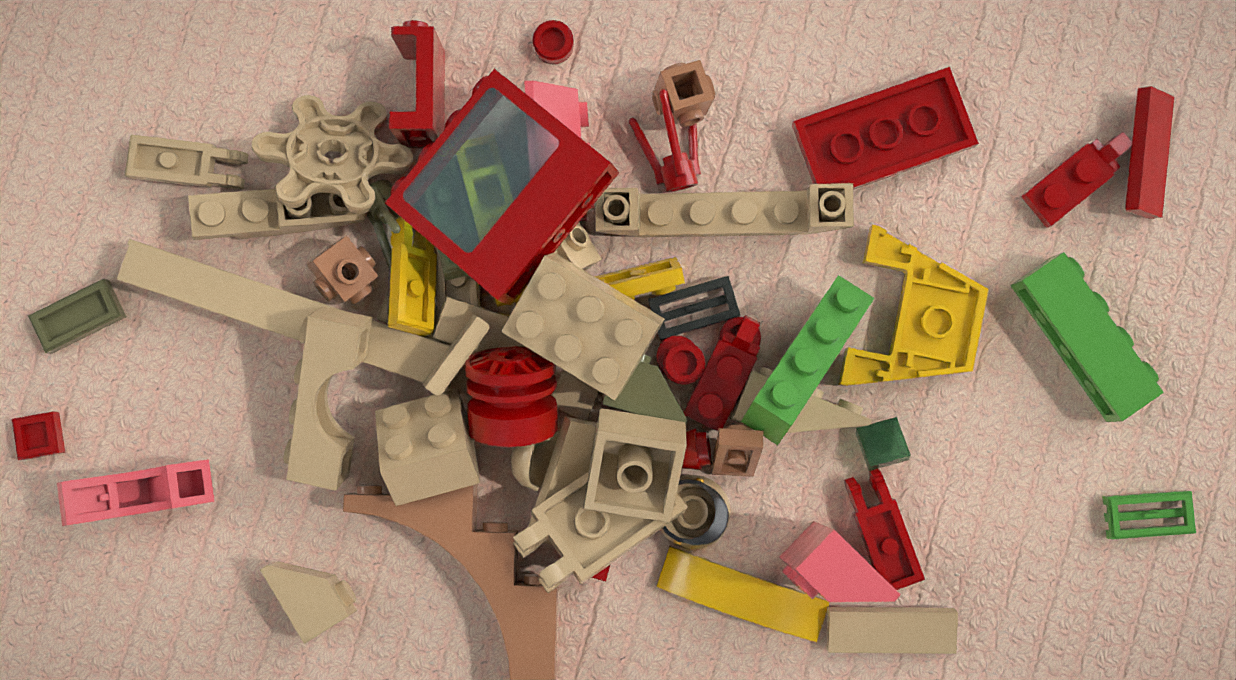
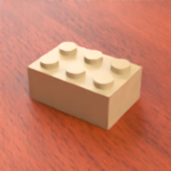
(582, 325)

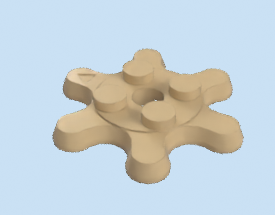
(322, 132)

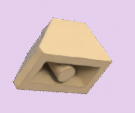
(310, 597)

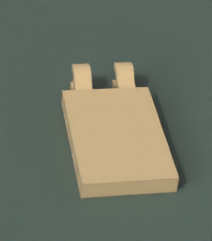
(582, 536)

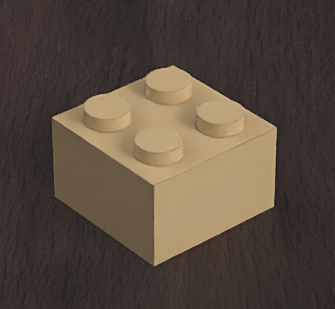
(426, 447)

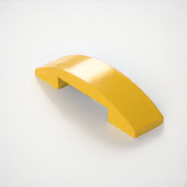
(742, 595)

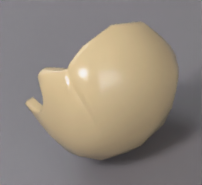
(531, 462)

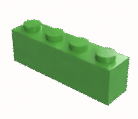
(1088, 338)
(807, 360)

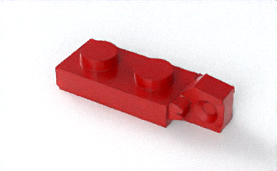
(1075, 179)
(724, 376)

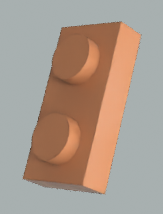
(737, 451)

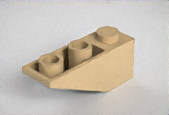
(815, 415)

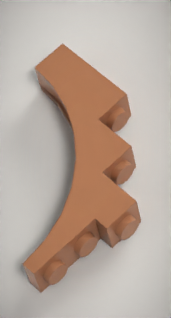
(522, 607)

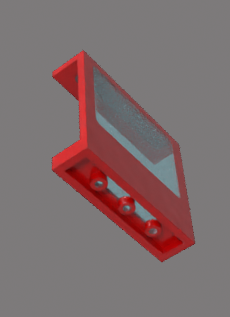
(501, 186)

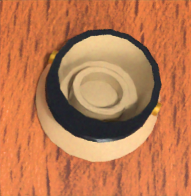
(705, 517)

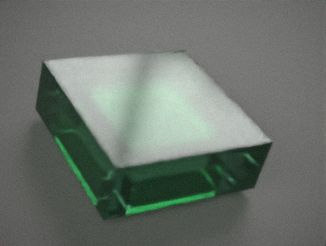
(882, 444)

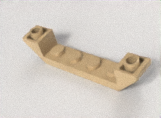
(725, 213)

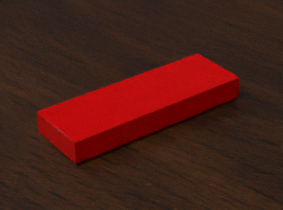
(1149, 152)

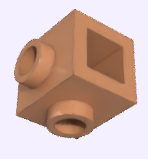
(691, 84)
(328, 271)

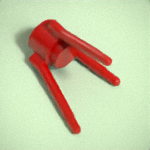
(678, 170)

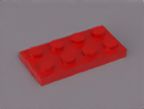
(886, 132)

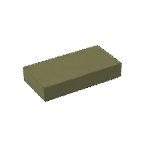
(77, 316)

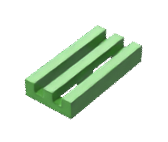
(1113, 516)

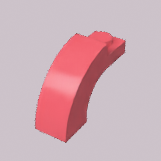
(135, 492)

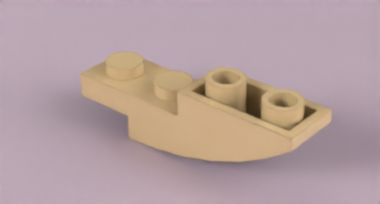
(263, 214)

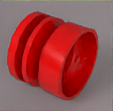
(511, 397)

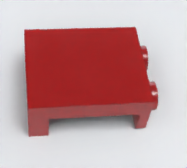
(423, 126)

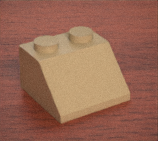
(635, 465)

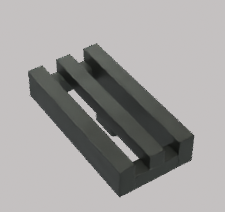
(728, 298)

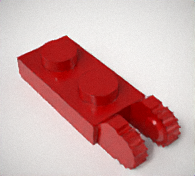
(885, 533)

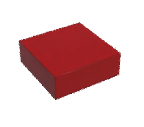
(38, 435)

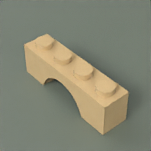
(319, 447)

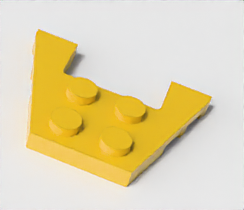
(934, 322)

